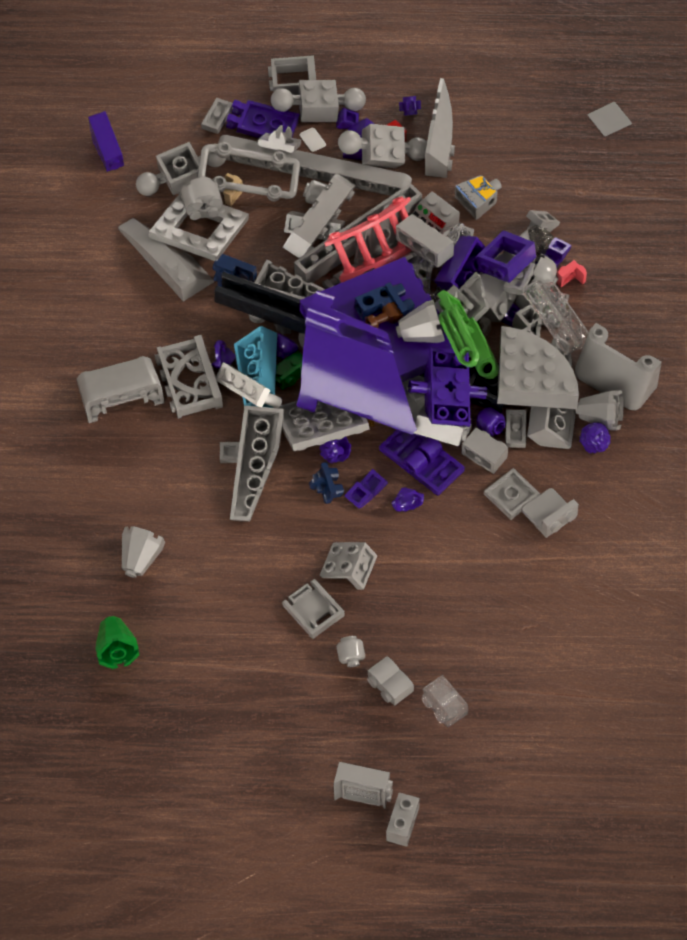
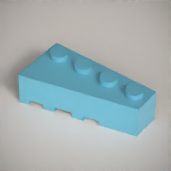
(257, 358)

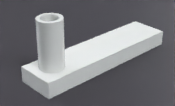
(246, 387)

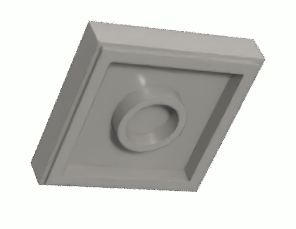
(511, 493)

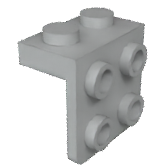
(550, 512)

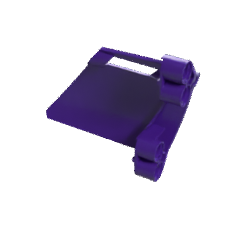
(349, 371)

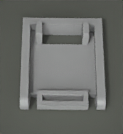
(311, 606)

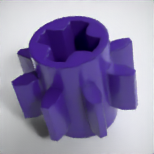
(410, 105)

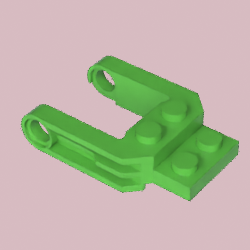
(465, 335)

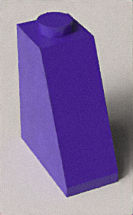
(105, 141)

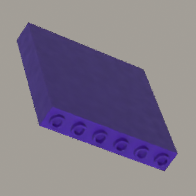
(409, 356)

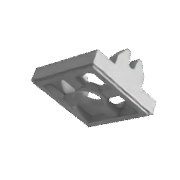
(280, 140)

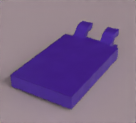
(259, 119)

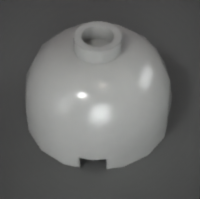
(544, 270)

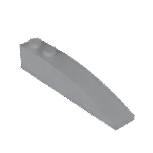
(439, 141)
(497, 299)
(552, 425)

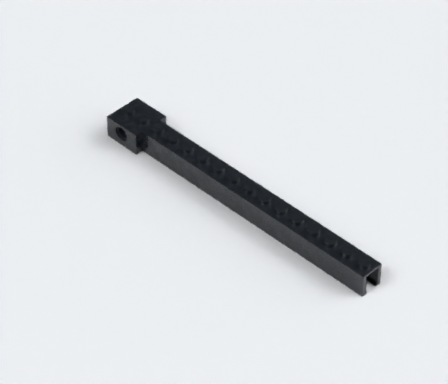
(286, 312)

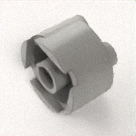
(201, 198)

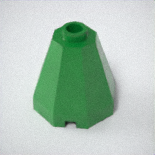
(115, 643)

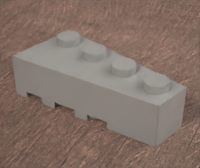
(284, 282)

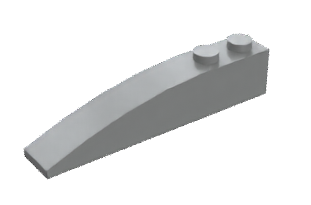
(171, 263)
(256, 456)

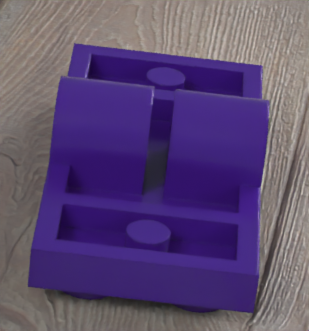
(422, 459)

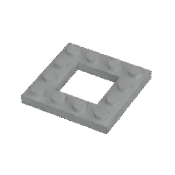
(167, 230)

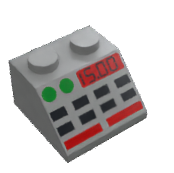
(436, 212)

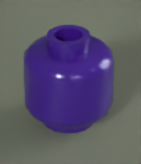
(491, 421)

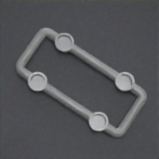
(278, 159)

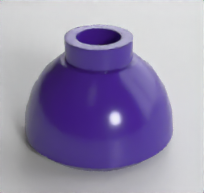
(285, 346)

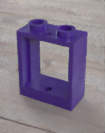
(522, 249)

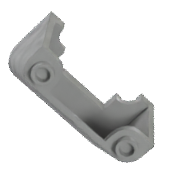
(610, 370)
(119, 385)

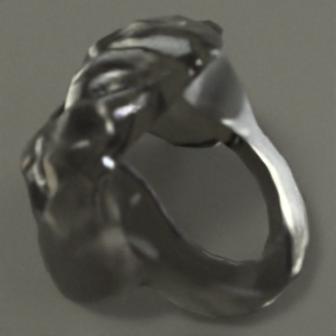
(541, 238)

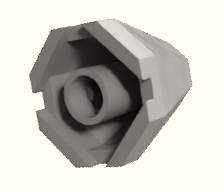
(421, 325)
(602, 408)
(139, 550)

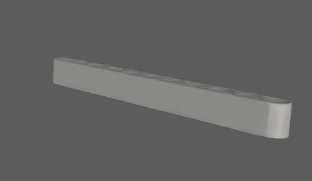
(324, 168)

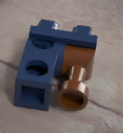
(384, 299)

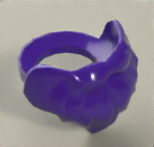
(222, 354)
(407, 500)

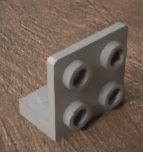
(350, 561)

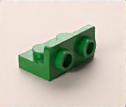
(289, 370)

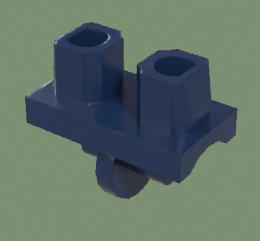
(323, 483)

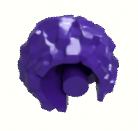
(595, 437)
(336, 450)

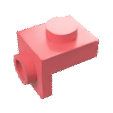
(571, 271)

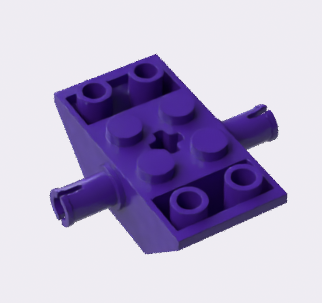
(447, 388)

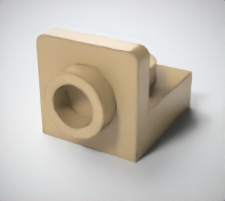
(231, 195)

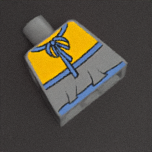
(477, 195)

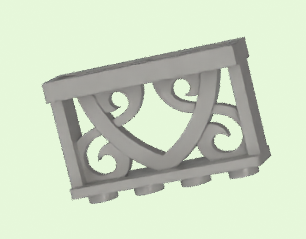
(199, 355)

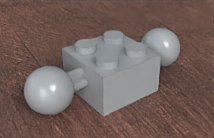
(318, 100)
(382, 145)
(176, 169)

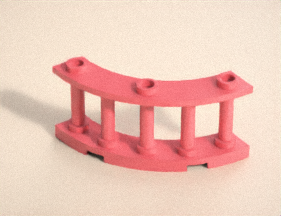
(388, 254)

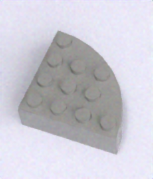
(534, 372)

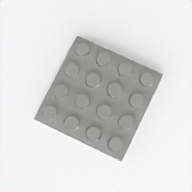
(327, 424)

